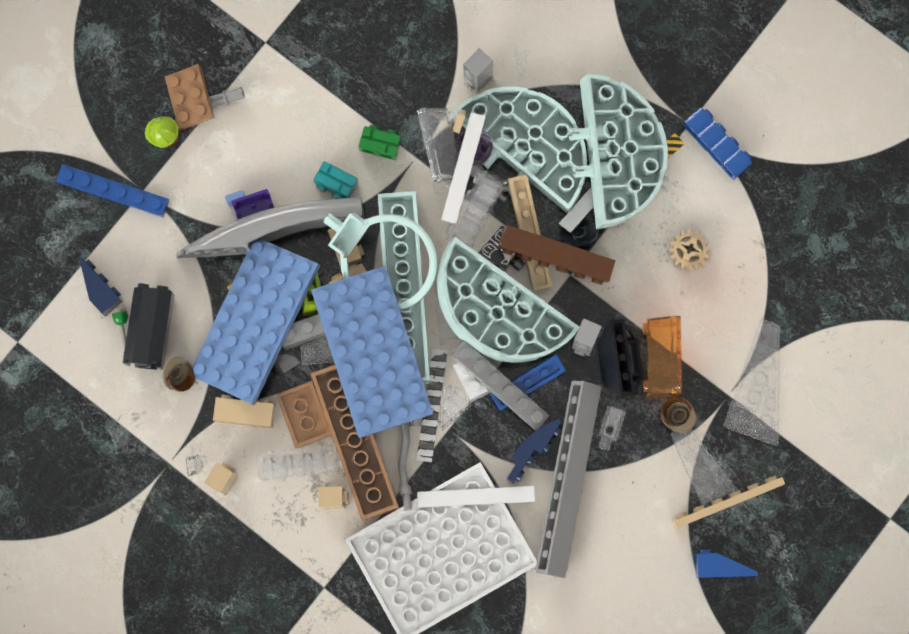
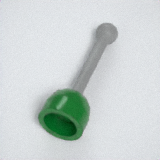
(120, 319)

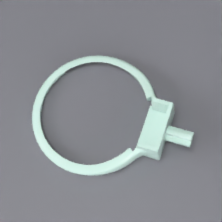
(353, 229)

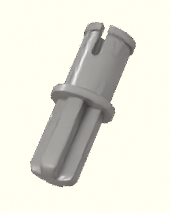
(227, 97)

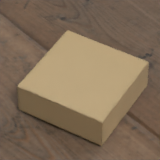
(459, 121)

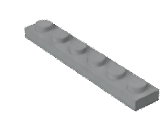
(499, 385)

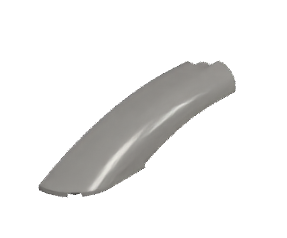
(270, 225)

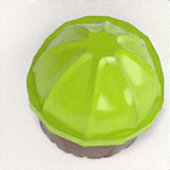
(163, 132)

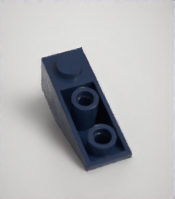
(99, 293)

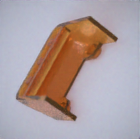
(664, 358)

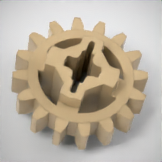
(682, 247)

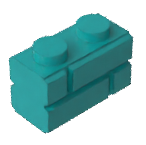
(335, 181)

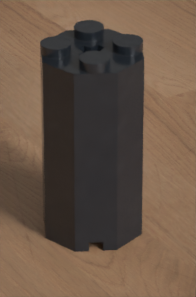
(148, 327)

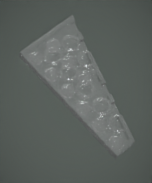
(756, 397)

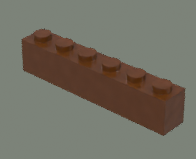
(556, 254)

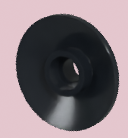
(581, 235)

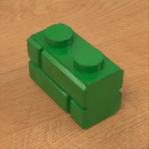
(380, 142)

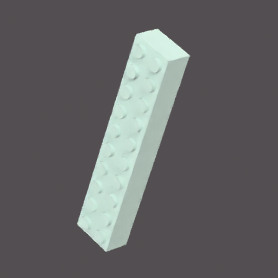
(404, 267)

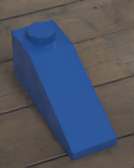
(715, 565)

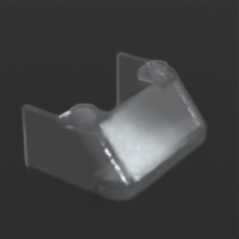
(439, 145)

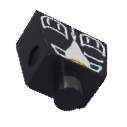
(494, 255)

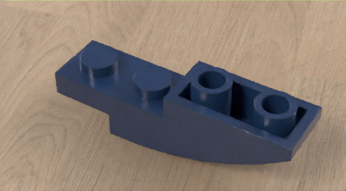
(536, 442)

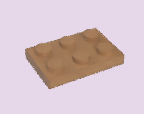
(189, 97)
(304, 415)

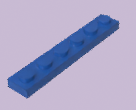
(112, 190)

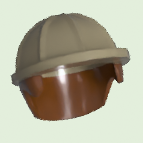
(178, 374)
(678, 415)

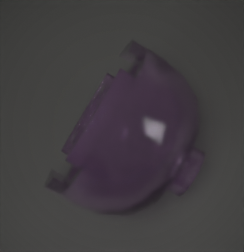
(483, 150)

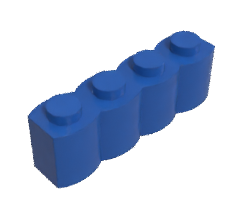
(719, 145)

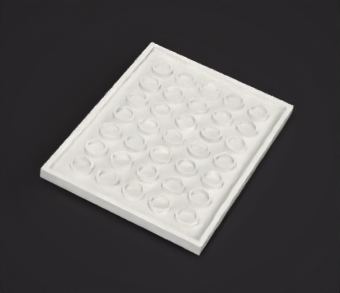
(440, 557)

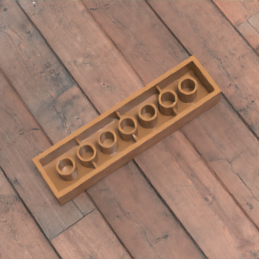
(358, 455)

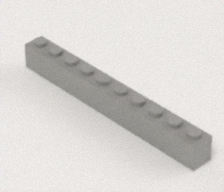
(568, 479)

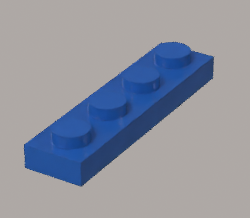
(534, 377)

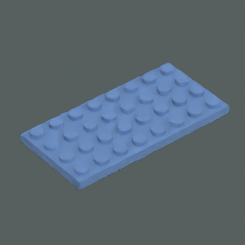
(254, 320)
(372, 352)

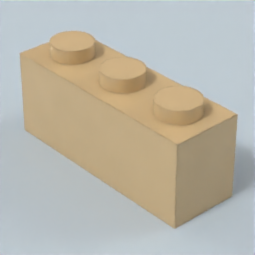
(243, 413)

